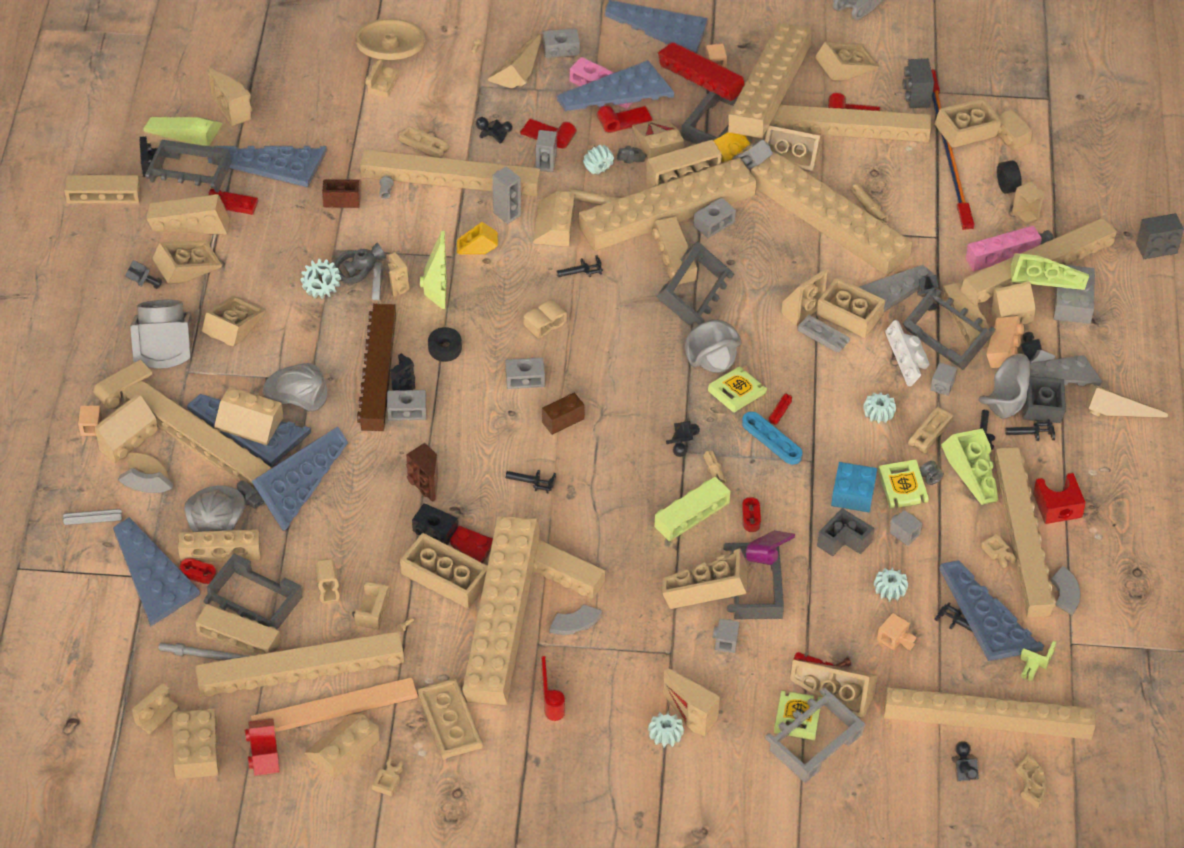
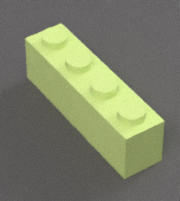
(692, 508)

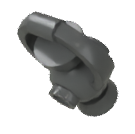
(362, 260)

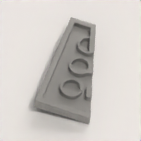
(898, 286)
(1071, 369)

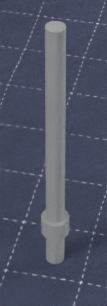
(180, 649)

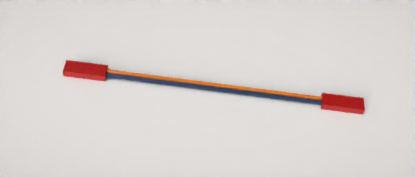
(963, 208)

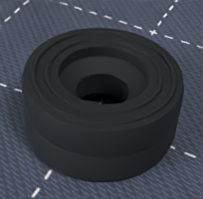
(1008, 176)
(442, 335)

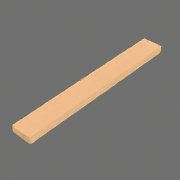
(340, 705)

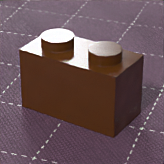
(563, 413)

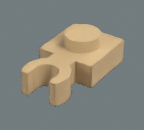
(997, 548)
(388, 779)

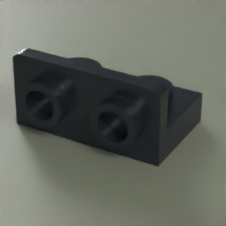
(146, 154)
(403, 374)

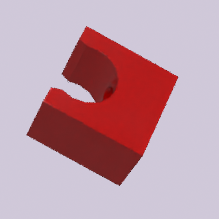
(1059, 505)

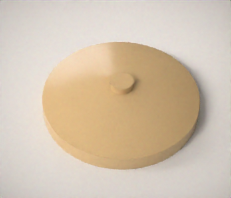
(390, 39)

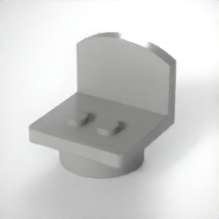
(161, 334)

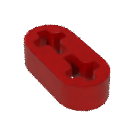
(747, 514)
(198, 570)

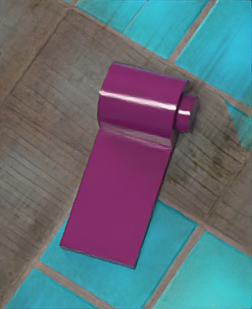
(765, 548)

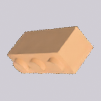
(1004, 340)

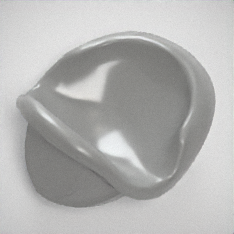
(712, 346)
(297, 385)
(1009, 387)
(214, 509)

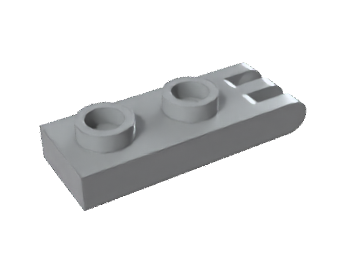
(823, 333)

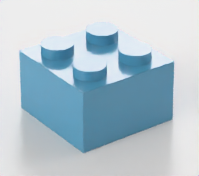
(854, 487)

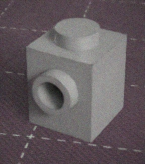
(905, 527)
(726, 635)

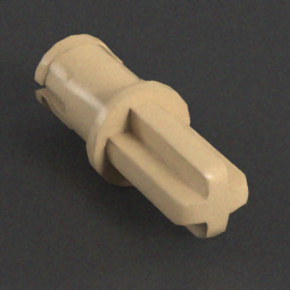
(714, 468)

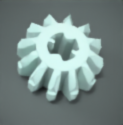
(598, 159)
(879, 407)
(891, 584)
(666, 729)

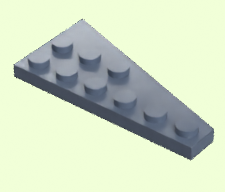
(660, 24)
(618, 88)
(278, 162)
(281, 443)
(296, 478)
(155, 576)
(988, 618)

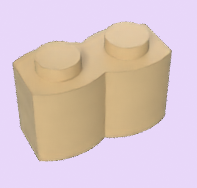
(545, 318)
(327, 581)

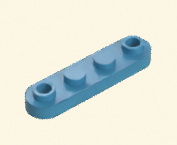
(772, 438)

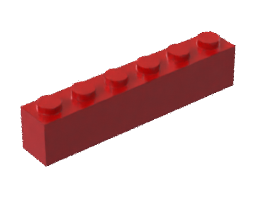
(701, 71)

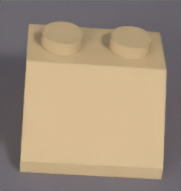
(1014, 301)

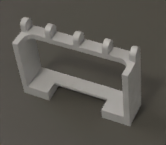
(811, 768)

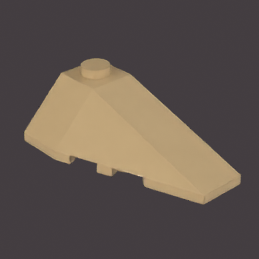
(518, 66)
(1111, 404)
(849, 686)

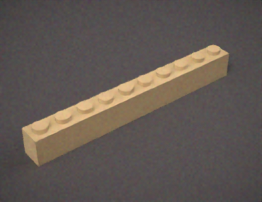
(853, 123)
(443, 171)
(1062, 250)
(199, 435)
(1023, 532)
(299, 664)
(989, 713)

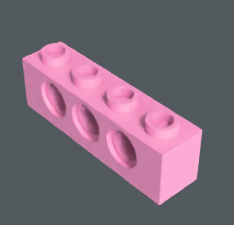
(586, 71)
(1001, 247)

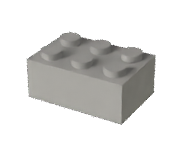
(1075, 304)

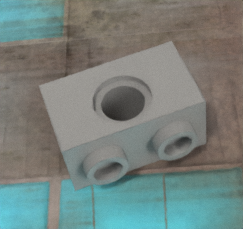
(561, 43)
(546, 150)
(754, 154)
(714, 217)
(525, 373)
(406, 405)

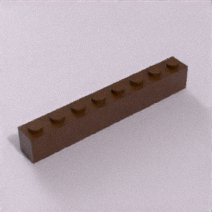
(378, 367)

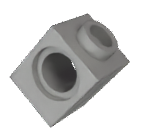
(943, 379)

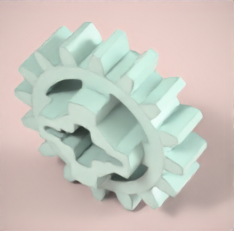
(311, 283)

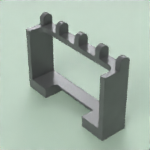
(689, 129)
(174, 149)
(714, 265)
(975, 347)
(243, 567)
(759, 611)

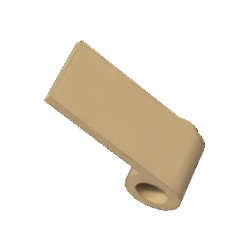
(109, 389)

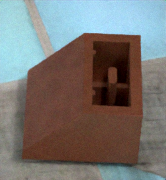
(341, 193)
(423, 470)

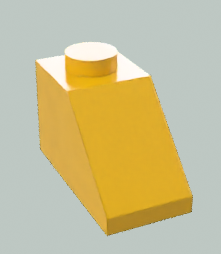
(478, 240)

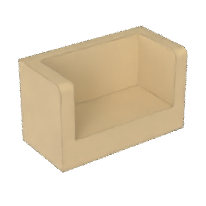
(1028, 203)
(372, 606)

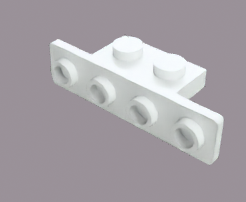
(908, 352)

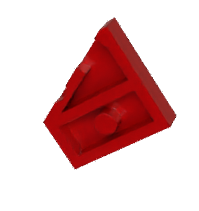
(471, 543)

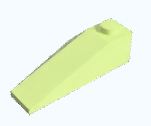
(184, 129)
(1046, 272)
(435, 275)
(970, 458)

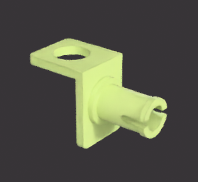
(1034, 660)

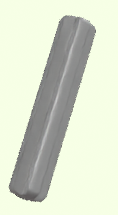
(92, 516)

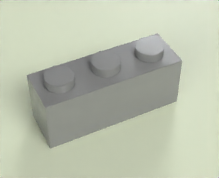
(506, 195)

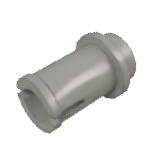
(386, 183)

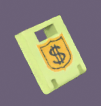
(740, 385)
(903, 486)
(788, 706)

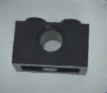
(434, 523)

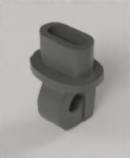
(630, 155)
(250, 494)

